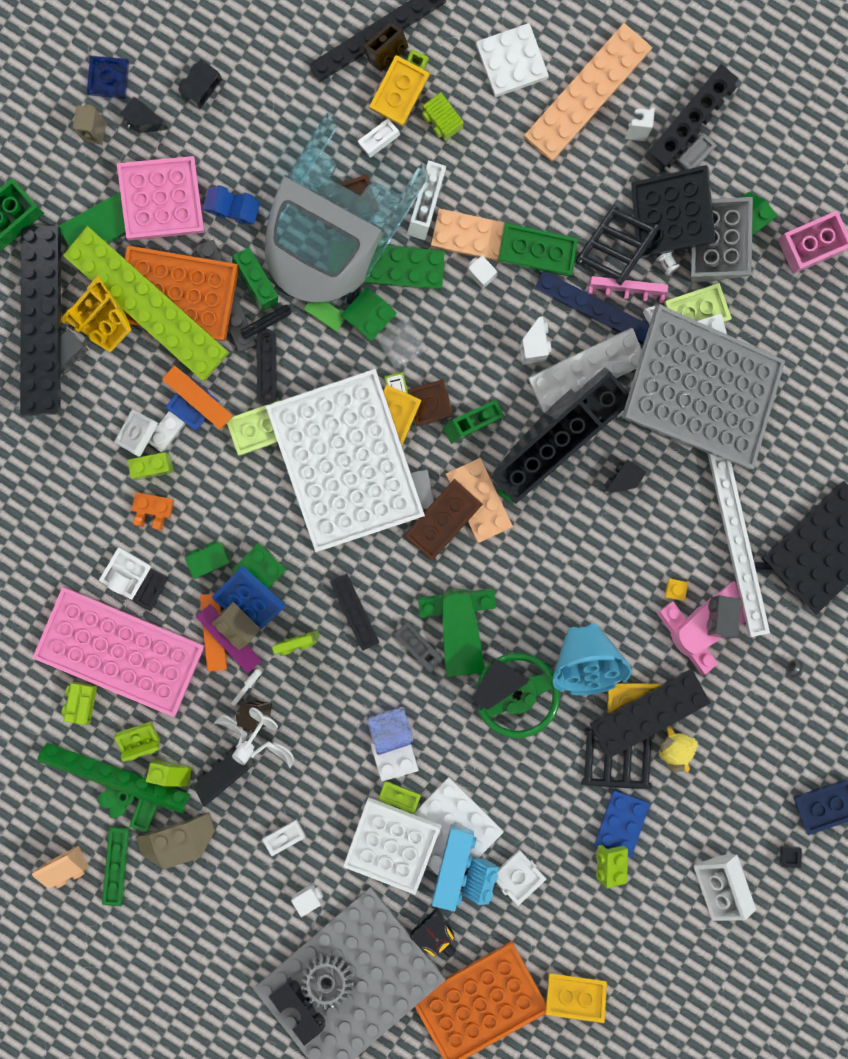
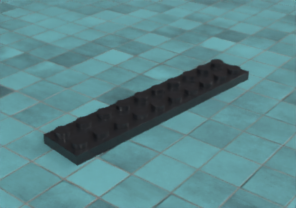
(40, 321)

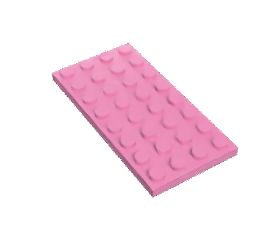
(118, 651)

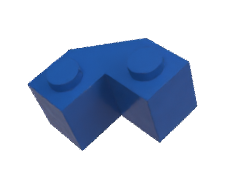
(225, 204)

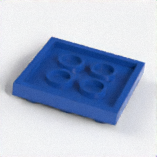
(250, 597)

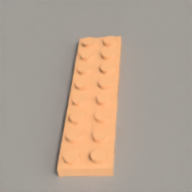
(587, 92)

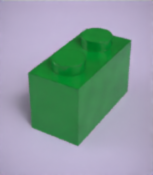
(208, 559)

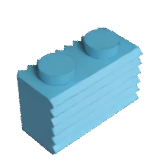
(480, 881)

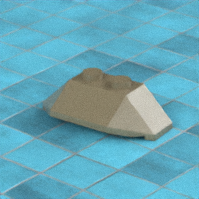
(177, 842)

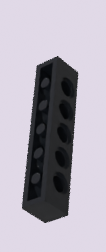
(720, 79)

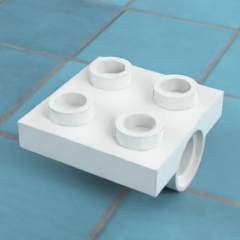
(125, 573)

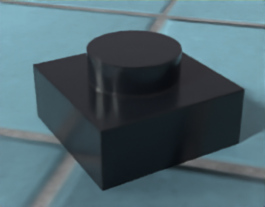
(790, 856)

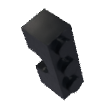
(290, 995)

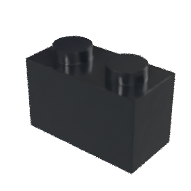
(199, 83)

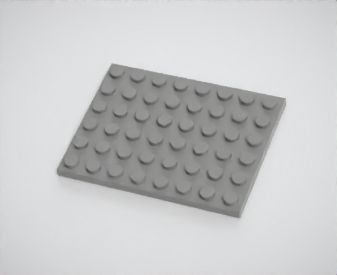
(703, 387)
(387, 972)

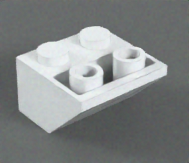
(534, 345)

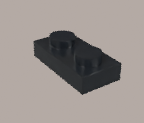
(151, 589)

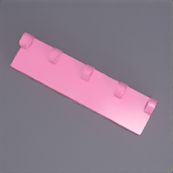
(627, 287)

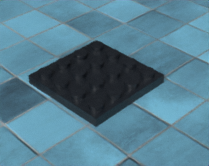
(680, 207)

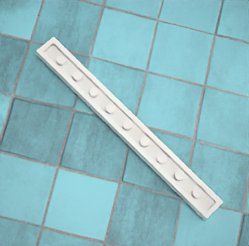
(739, 546)

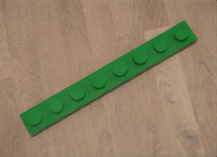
(113, 777)

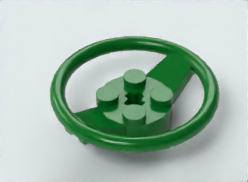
(536, 686)

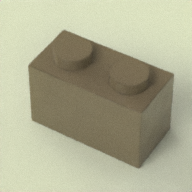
(89, 124)
(236, 626)

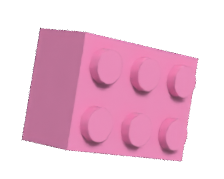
(814, 242)

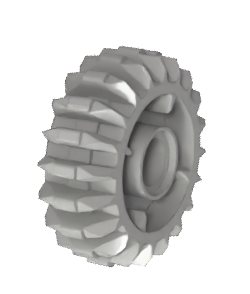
(323, 993)

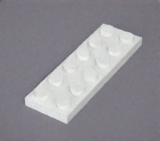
(618, 354)

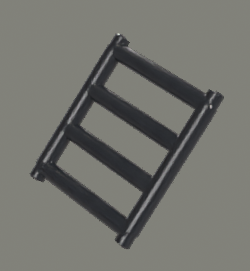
(630, 261)
(625, 782)

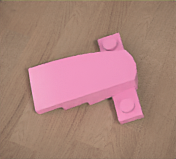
(691, 634)

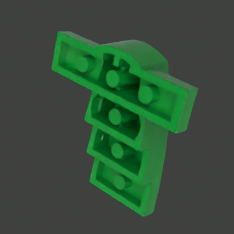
(459, 626)

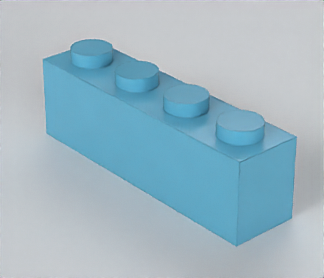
(453, 868)

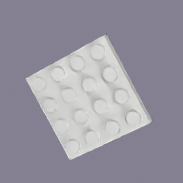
(452, 806)
(392, 846)

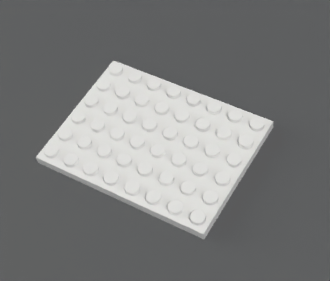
(345, 460)

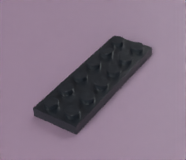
(650, 713)

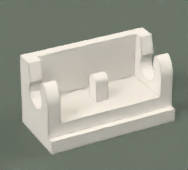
(640, 129)

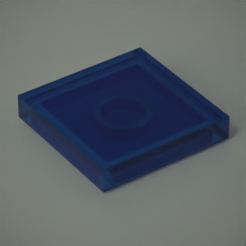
(107, 77)
(390, 730)

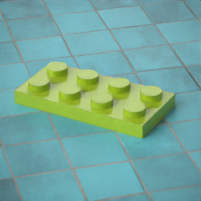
(302, 641)

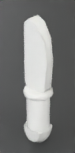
(248, 684)

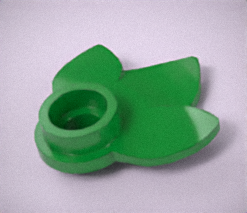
(113, 800)

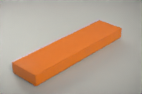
(197, 397)
(215, 652)

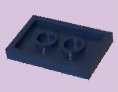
(823, 807)

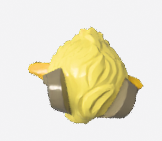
(677, 751)

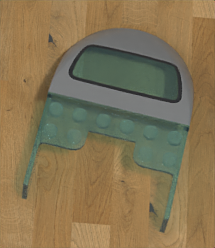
(324, 235)

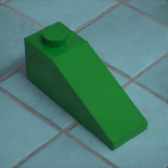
(472, 421)

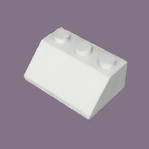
(725, 888)

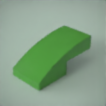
(325, 313)

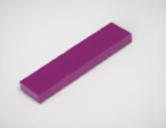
(245, 657)

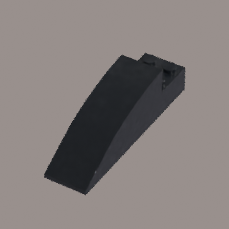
(560, 434)

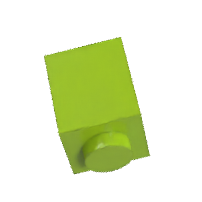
(168, 774)

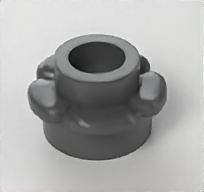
(795, 668)

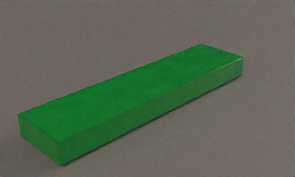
(115, 866)

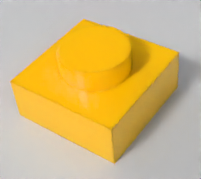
(676, 589)

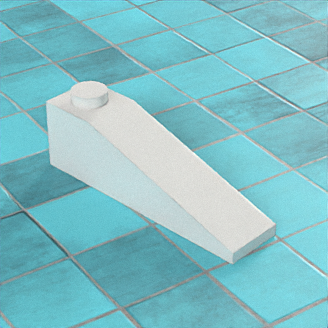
(426, 201)

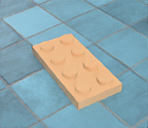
(467, 234)
(491, 516)

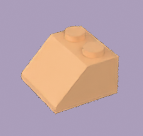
(61, 868)

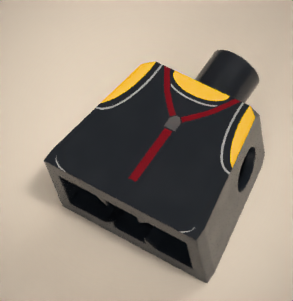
(434, 934)

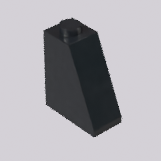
(496, 685)

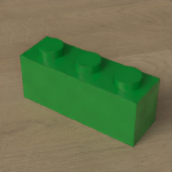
(255, 279)

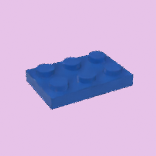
(622, 822)

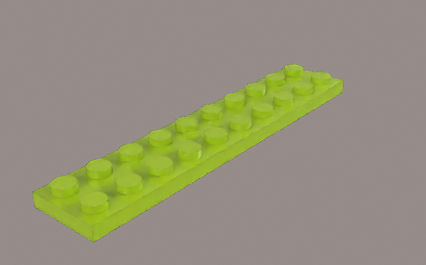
(147, 304)

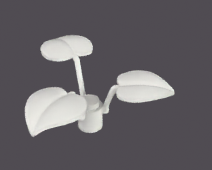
(245, 750)

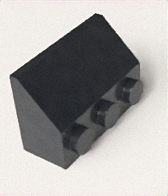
(220, 777)

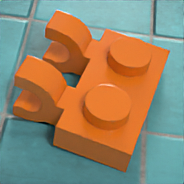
(151, 505)

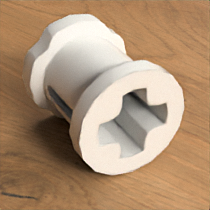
(668, 263)

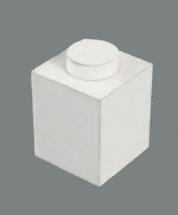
(481, 271)
(307, 899)

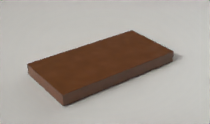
(443, 519)

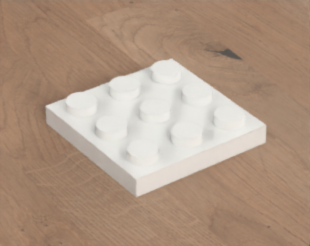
(512, 60)

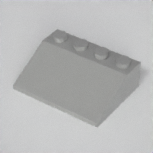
(732, 248)

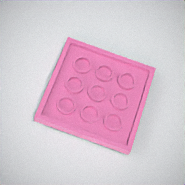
(160, 198)

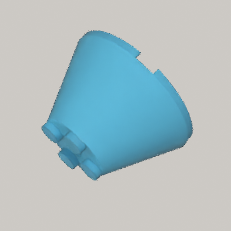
(589, 663)

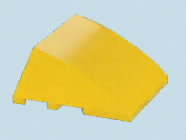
(99, 316)

